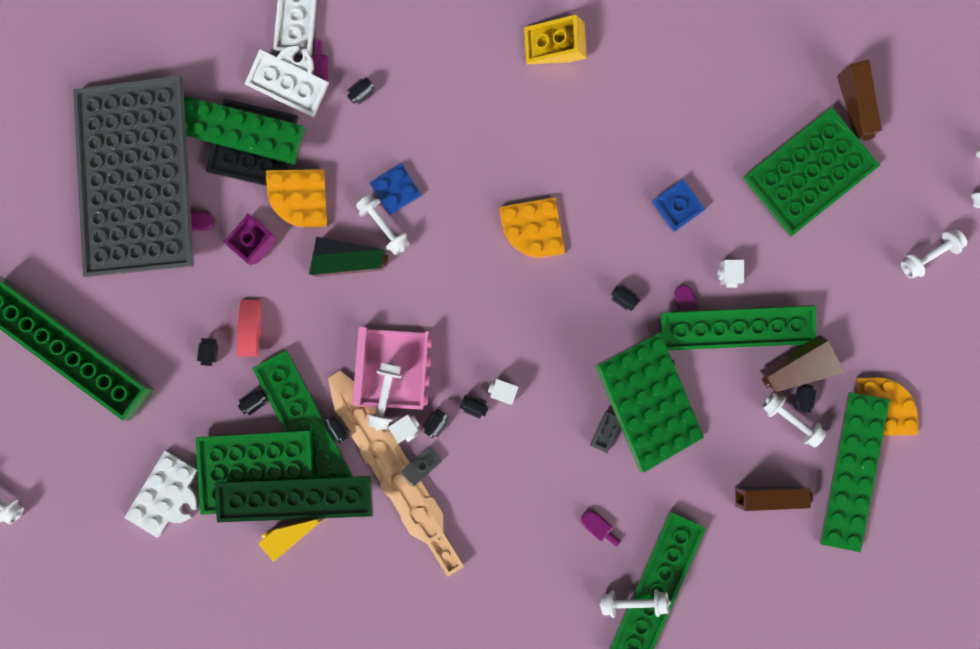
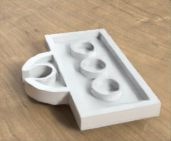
(288, 80)
(164, 495)

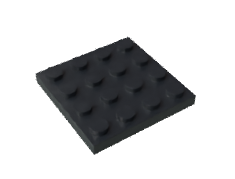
(241, 164)

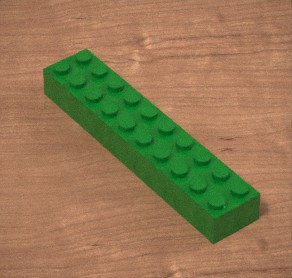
(70, 353)

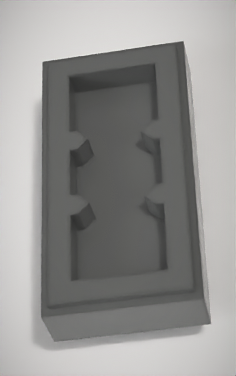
(605, 432)
(421, 466)

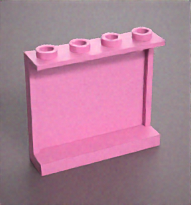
(405, 350)

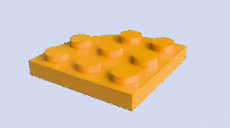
(298, 196)
(533, 228)
(902, 411)

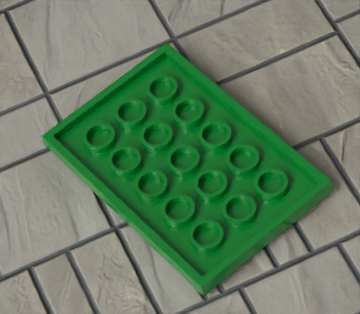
(811, 172)
(649, 401)
(249, 459)

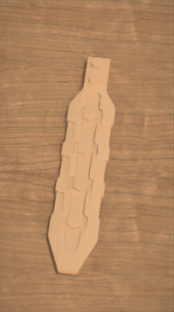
(383, 454)

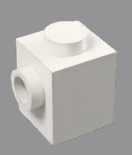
(731, 273)
(503, 391)
(405, 428)

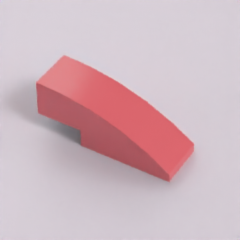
(249, 328)

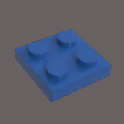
(395, 189)
(678, 205)

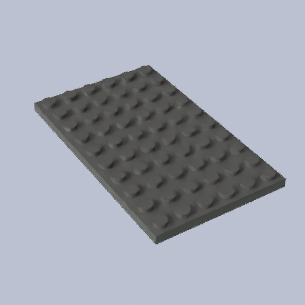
(133, 177)

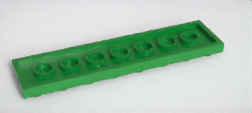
(243, 130)
(738, 327)
(299, 412)
(854, 472)
(663, 572)

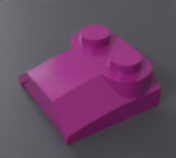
(250, 240)

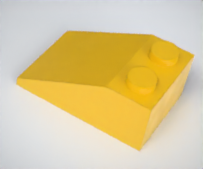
(556, 41)
(279, 540)

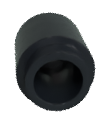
(360, 91)
(624, 297)
(207, 351)
(805, 398)
(252, 401)
(474, 406)
(435, 423)
(337, 428)

